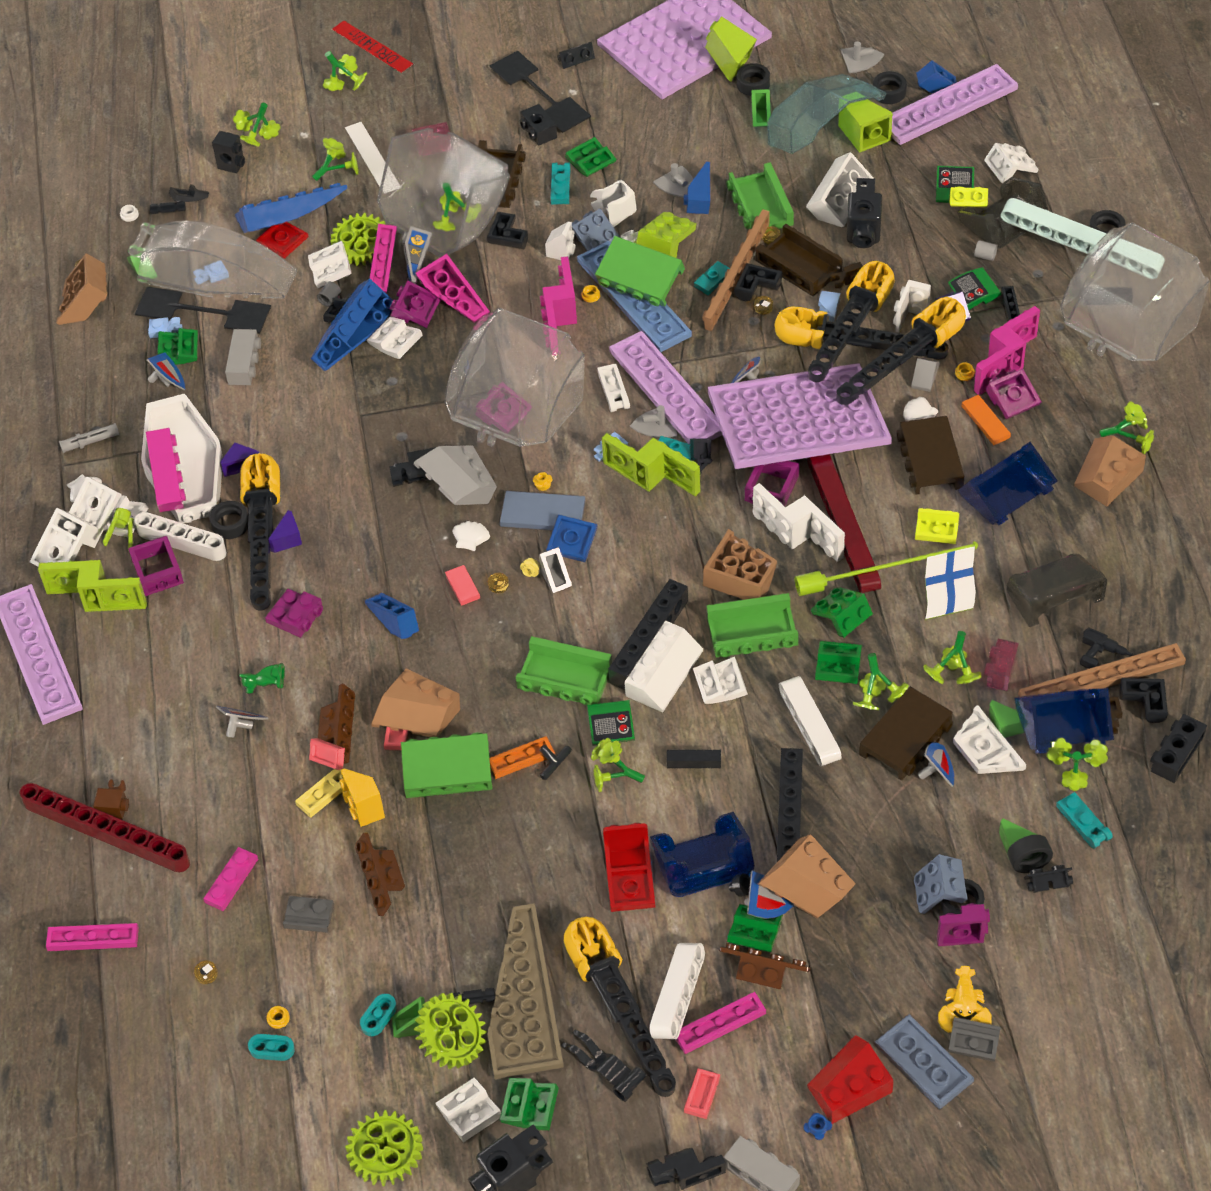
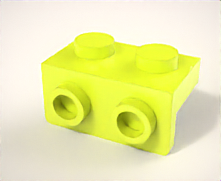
(968, 197)
(937, 526)

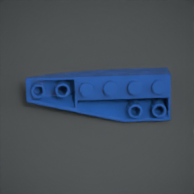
(285, 209)
(354, 324)

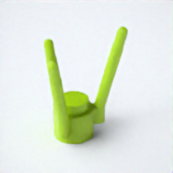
(120, 520)

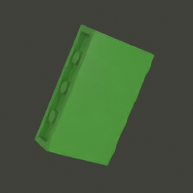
(761, 192)
(638, 271)
(751, 625)
(564, 671)
(446, 765)

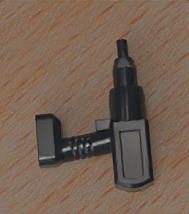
(1098, 643)

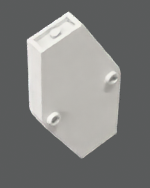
(197, 450)

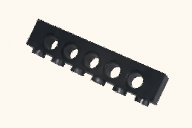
(664, 608)
(789, 799)

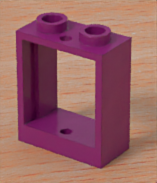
(786, 470)
(153, 582)

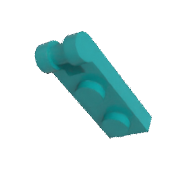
(560, 183)
(1084, 820)

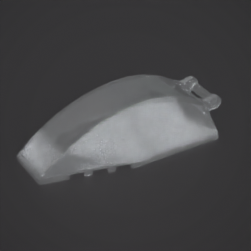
(209, 261)

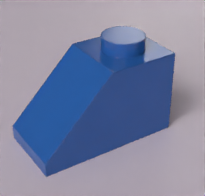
(934, 77)

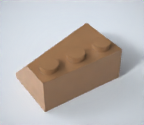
(83, 290)
(1109, 469)
(739, 569)
(417, 705)
(808, 877)

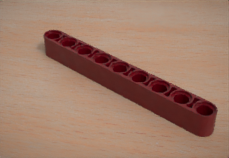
(842, 515)
(113, 827)

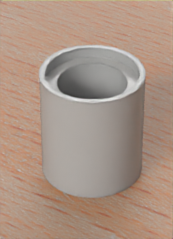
(985, 250)

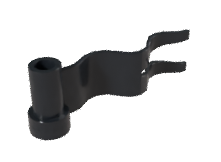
(609, 1066)

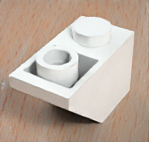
(560, 242)

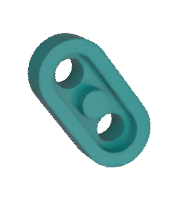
(377, 1016)
(272, 1046)

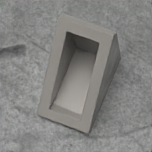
(925, 374)
(554, 570)

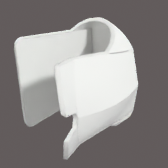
(616, 200)

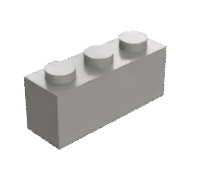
(242, 357)
(760, 1168)

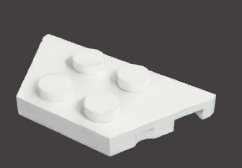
(985, 746)

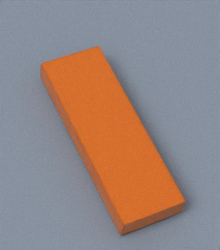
(986, 420)
(518, 758)

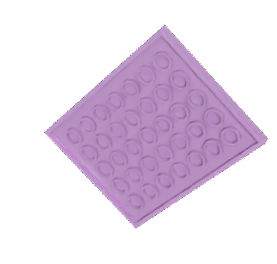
(669, 42)
(795, 417)

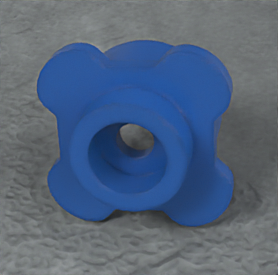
(817, 1119)

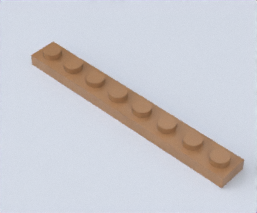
(733, 274)
(1111, 673)

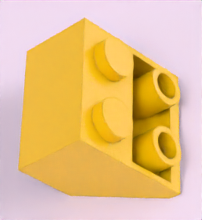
(362, 797)

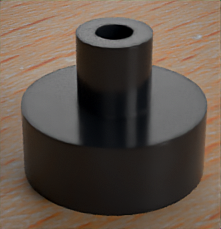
(740, 884)

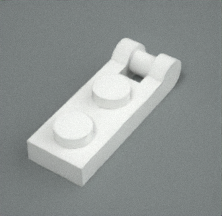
(613, 387)

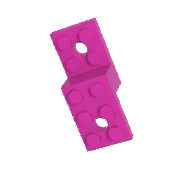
(559, 300)
(1007, 348)

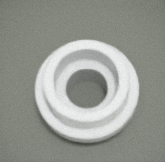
(129, 213)

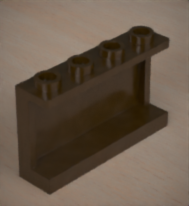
(514, 160)
(800, 260)
(930, 453)
(906, 732)

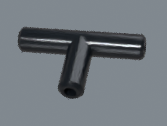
(554, 760)

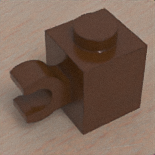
(112, 800)

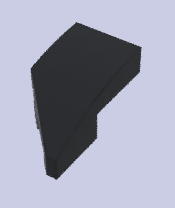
(188, 195)
(334, 309)
(701, 452)

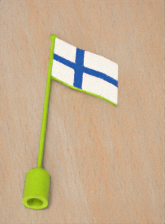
(947, 580)

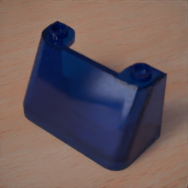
(1009, 484)
(1071, 714)
(706, 859)

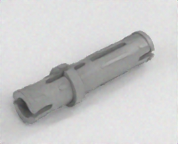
(88, 438)

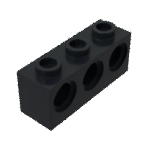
(1179, 756)

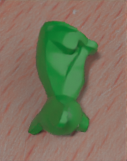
(269, 675)

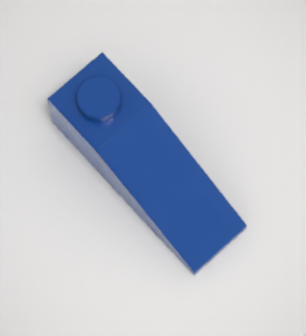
(698, 192)
(394, 615)

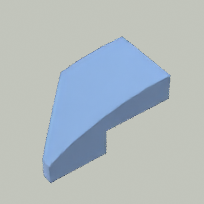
(828, 303)

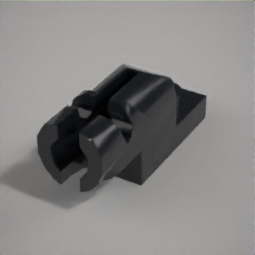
(407, 470)
(685, 1168)

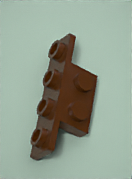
(337, 720)
(380, 872)
(762, 969)

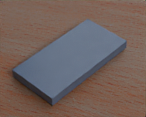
(539, 509)
(924, 1061)

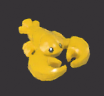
(963, 1002)

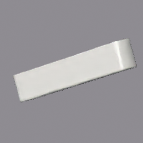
(181, 536)
(810, 721)
(677, 991)

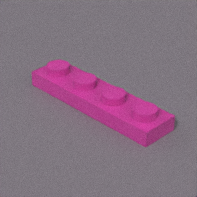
(383, 255)
(92, 937)
(720, 1022)

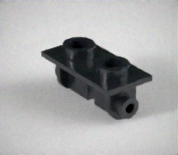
(576, 55)
(1040, 879)

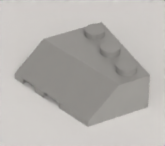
(458, 474)

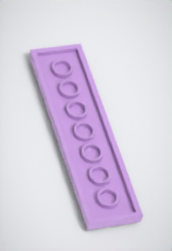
(951, 103)
(666, 388)
(38, 655)

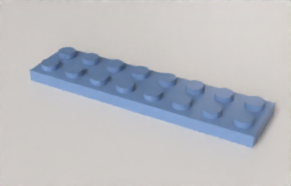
(656, 322)

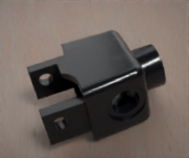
(865, 224)
(511, 1163)

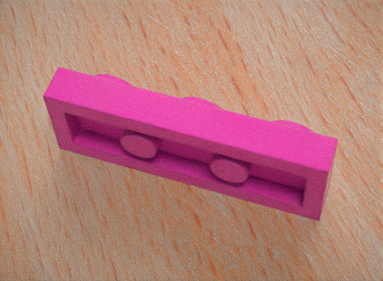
(230, 879)

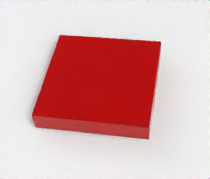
(282, 238)

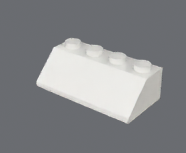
(831, 197)
(663, 667)

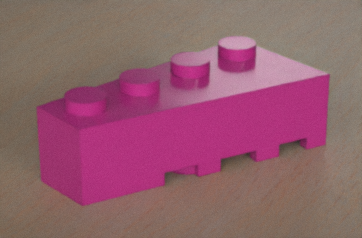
(165, 471)

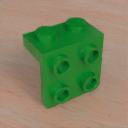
(844, 608)

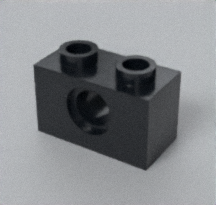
(538, 124)
(228, 152)

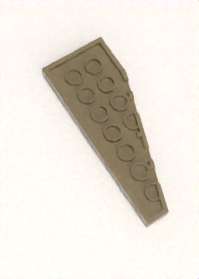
(523, 1019)

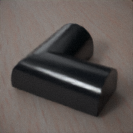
(503, 234)
(756, 276)
(1147, 690)

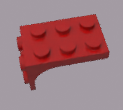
(628, 867)

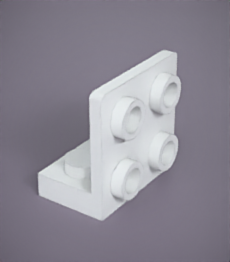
(1006, 159)
(913, 299)

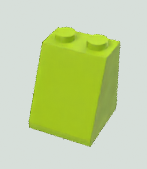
(729, 46)
(866, 124)

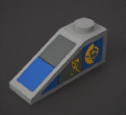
(415, 250)

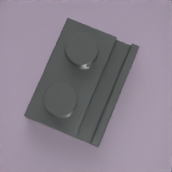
(308, 914)
(974, 1039)

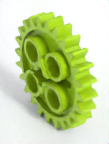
(358, 237)
(467, 1027)
(384, 1148)

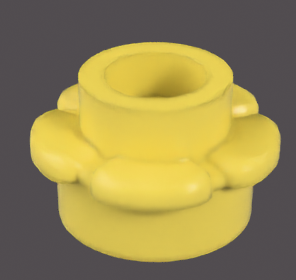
(530, 567)

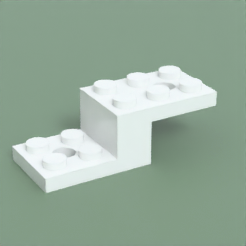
(798, 522)
(78, 526)

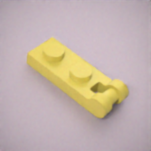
(320, 794)

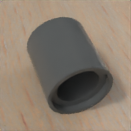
(328, 292)

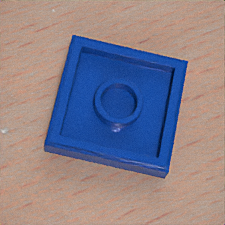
(572, 537)

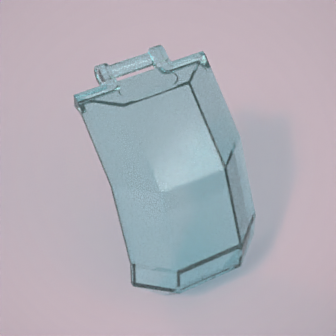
(812, 106)

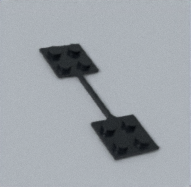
(517, 67)
(163, 303)

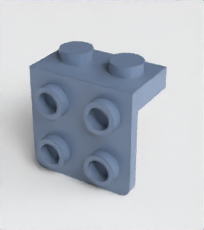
(594, 229)
(938, 881)

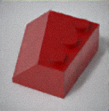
(851, 1081)

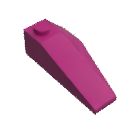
(450, 285)

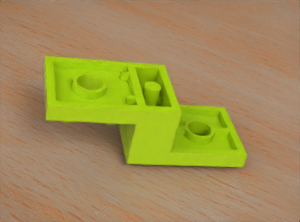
(665, 233)
(651, 464)
(93, 587)

